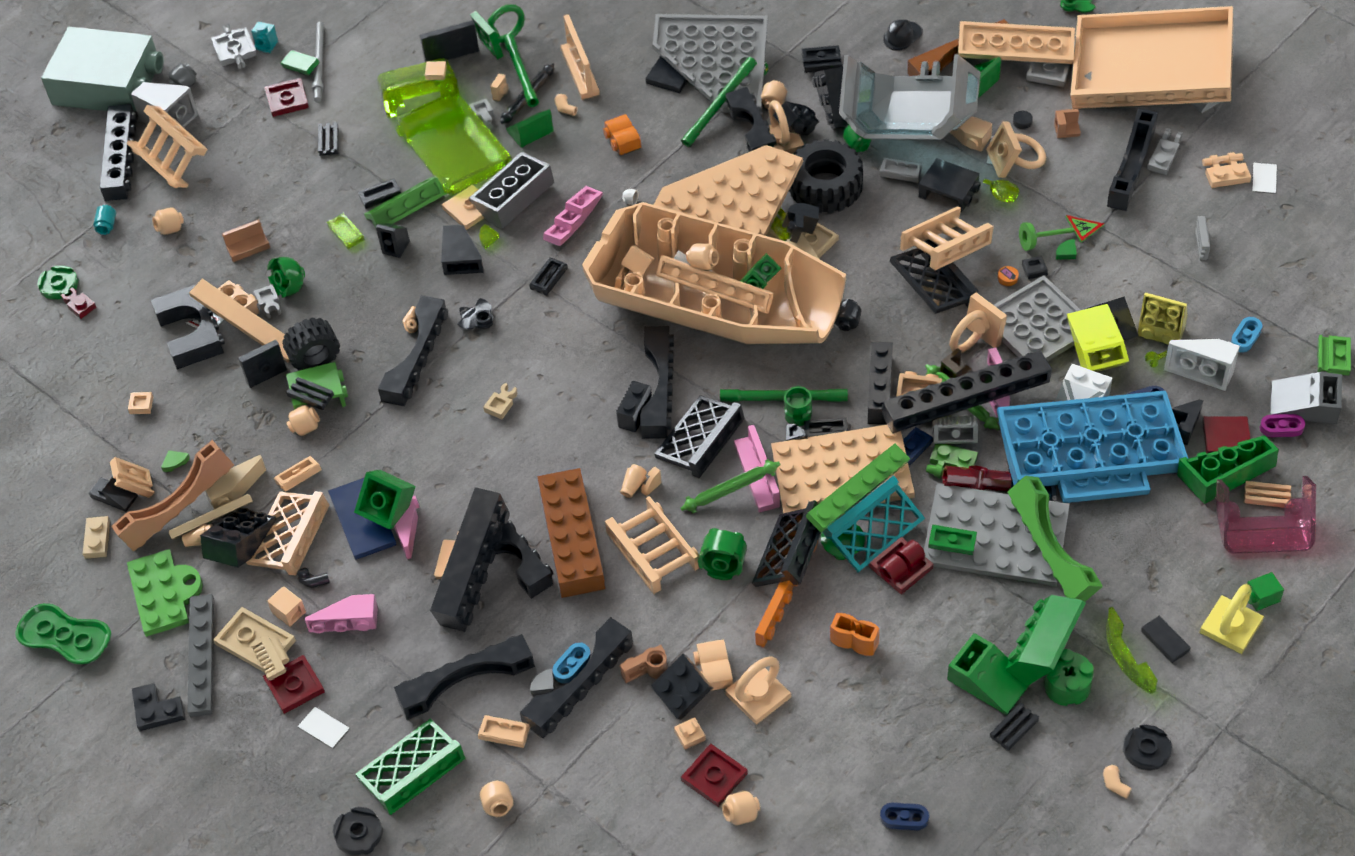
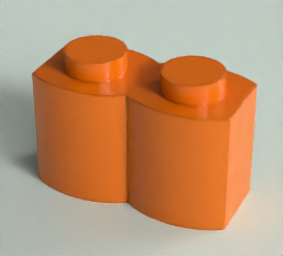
(622, 134)
(854, 634)

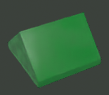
(989, 74)
(532, 128)

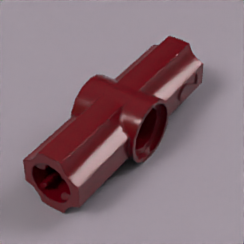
(977, 478)

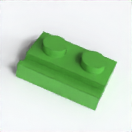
(1334, 355)

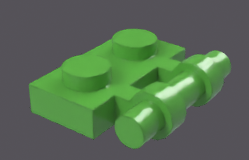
(949, 455)

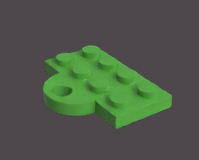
(162, 591)

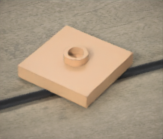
(462, 209)

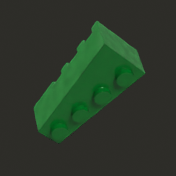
(1230, 464)

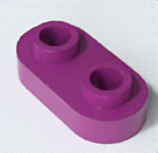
(1280, 424)

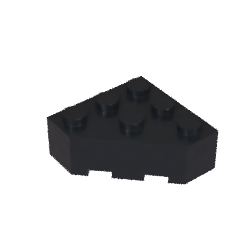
(829, 90)

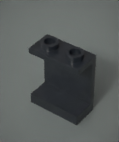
(950, 181)

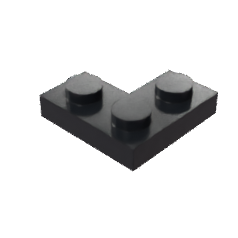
(152, 712)

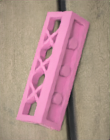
(752, 455)

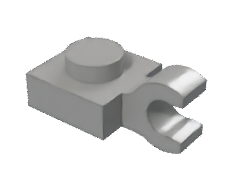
(483, 111)

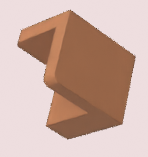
(1067, 123)

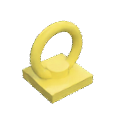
(1232, 621)

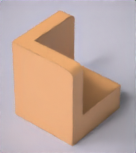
(637, 260)
(286, 606)

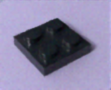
(681, 687)

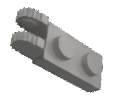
(1164, 153)

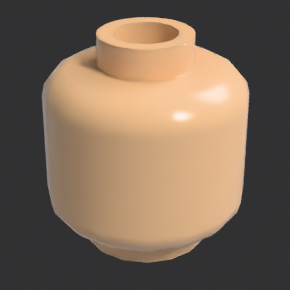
(773, 91)
(167, 221)
(702, 256)
(303, 420)
(496, 798)
(740, 808)

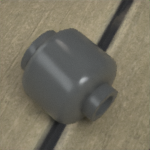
(182, 75)

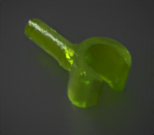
(1153, 355)

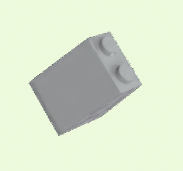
(173, 99)

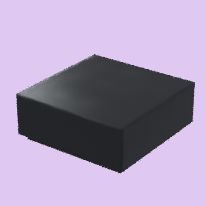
(1034, 267)

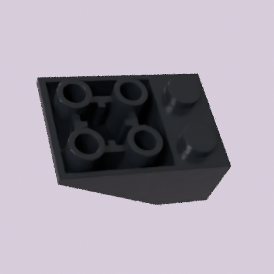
(236, 537)

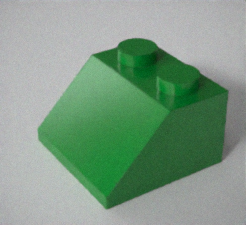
(384, 498)

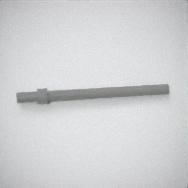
(317, 85)

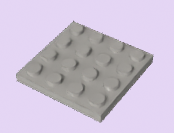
(1037, 319)

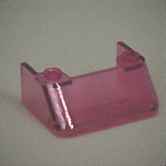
(1268, 533)

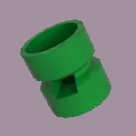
(797, 405)

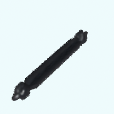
(520, 101)

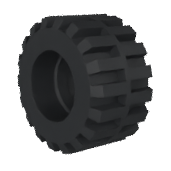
(311, 344)

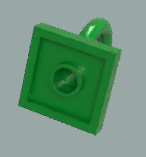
(489, 34)

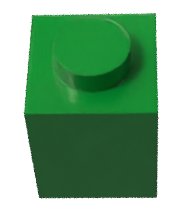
(1265, 591)

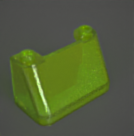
(410, 83)

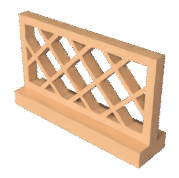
(578, 62)
(302, 534)

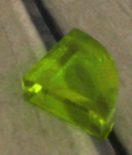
(487, 236)

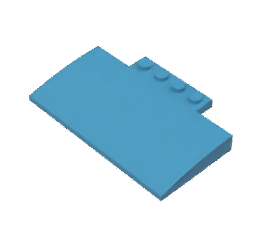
(1093, 444)

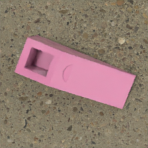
(351, 613)

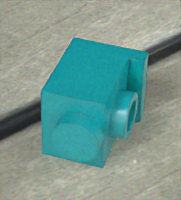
(264, 37)

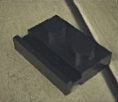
(821, 58)

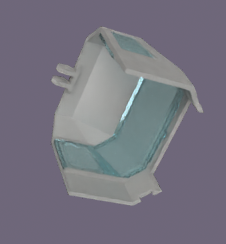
(908, 105)

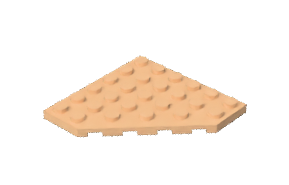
(736, 192)

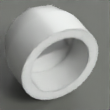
(630, 196)

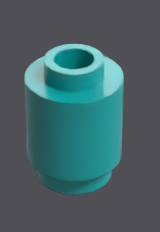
(104, 219)

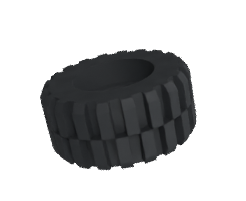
(828, 158)

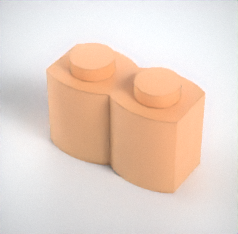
(714, 663)

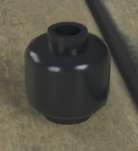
(848, 315)

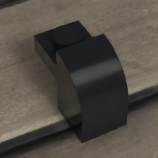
(800, 219)

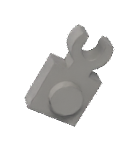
(268, 300)

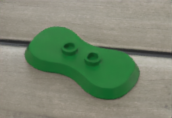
(75, 639)

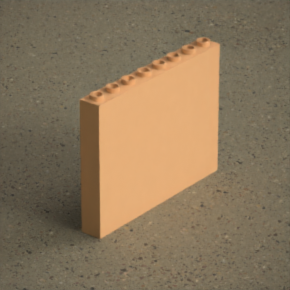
(1153, 58)

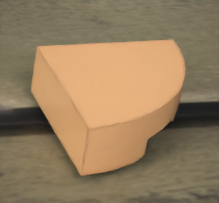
(653, 481)

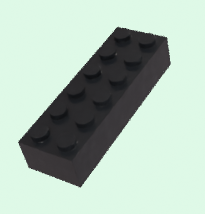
(470, 560)

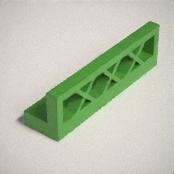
(406, 202)

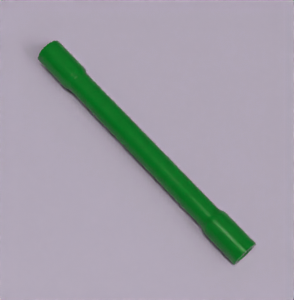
(529, 92)
(693, 133)
(737, 395)

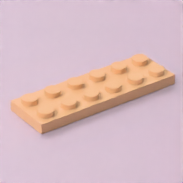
(1016, 42)

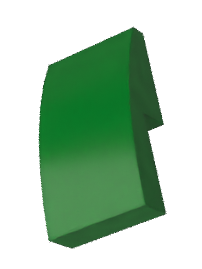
(762, 272)

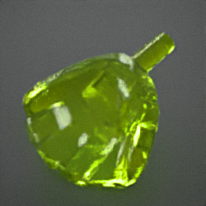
(1003, 190)

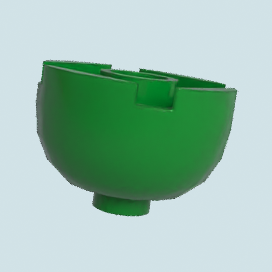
(286, 275)

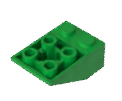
(982, 672)

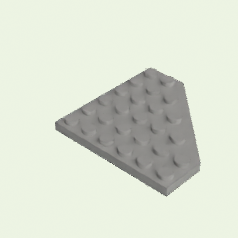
(712, 50)

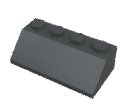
(512, 189)

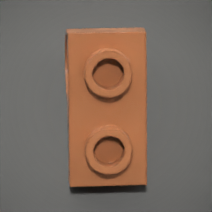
(643, 664)

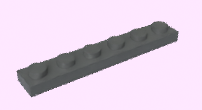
(201, 655)

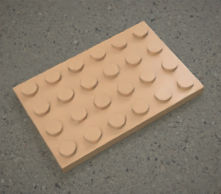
(823, 463)

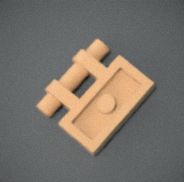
(1229, 174)

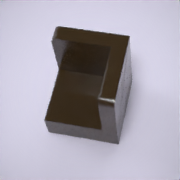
(953, 366)

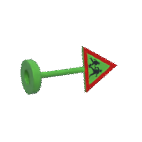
(1082, 227)

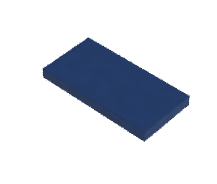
(362, 534)

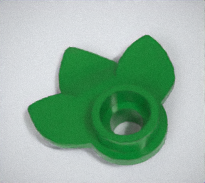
(1077, 5)

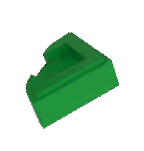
(1066, 250)

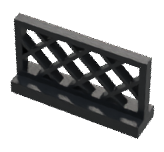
(951, 274)
(713, 440)
(797, 551)

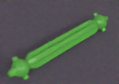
(978, 411)
(730, 486)

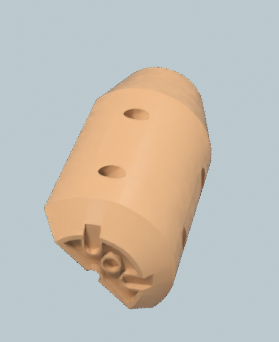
(804, 289)

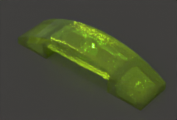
(1138, 673)

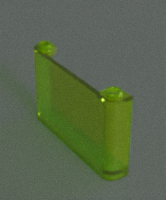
(452, 142)

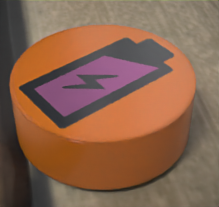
(1008, 276)

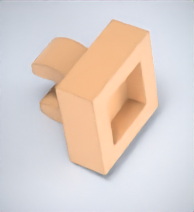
(689, 733)

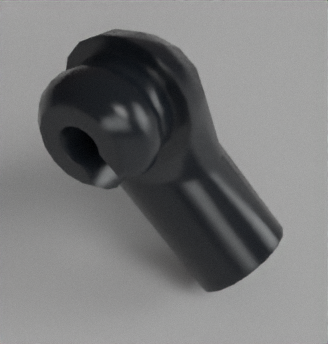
(310, 580)

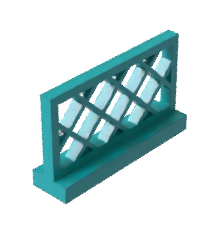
(860, 510)

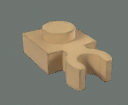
(500, 404)

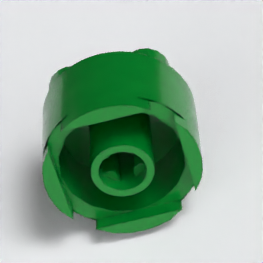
(722, 554)
(1070, 679)

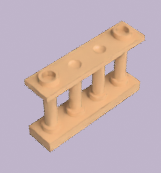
(180, 137)
(947, 250)
(641, 562)

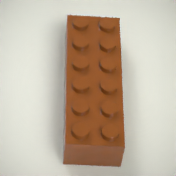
(571, 533)

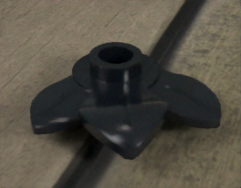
(476, 317)

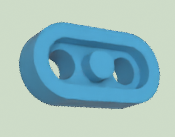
(1244, 336)
(570, 664)

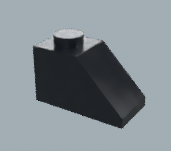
(392, 239)

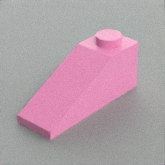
(406, 527)

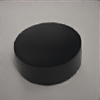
(1022, 119)

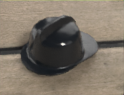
(901, 34)

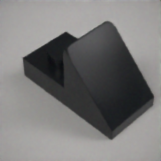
(1187, 417)
(108, 493)

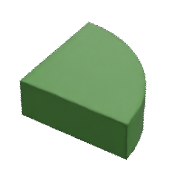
(173, 460)

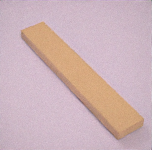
(715, 284)
(237, 315)

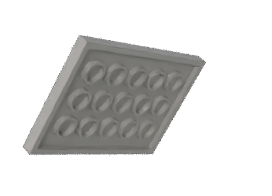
(1002, 542)

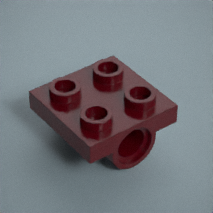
(902, 564)

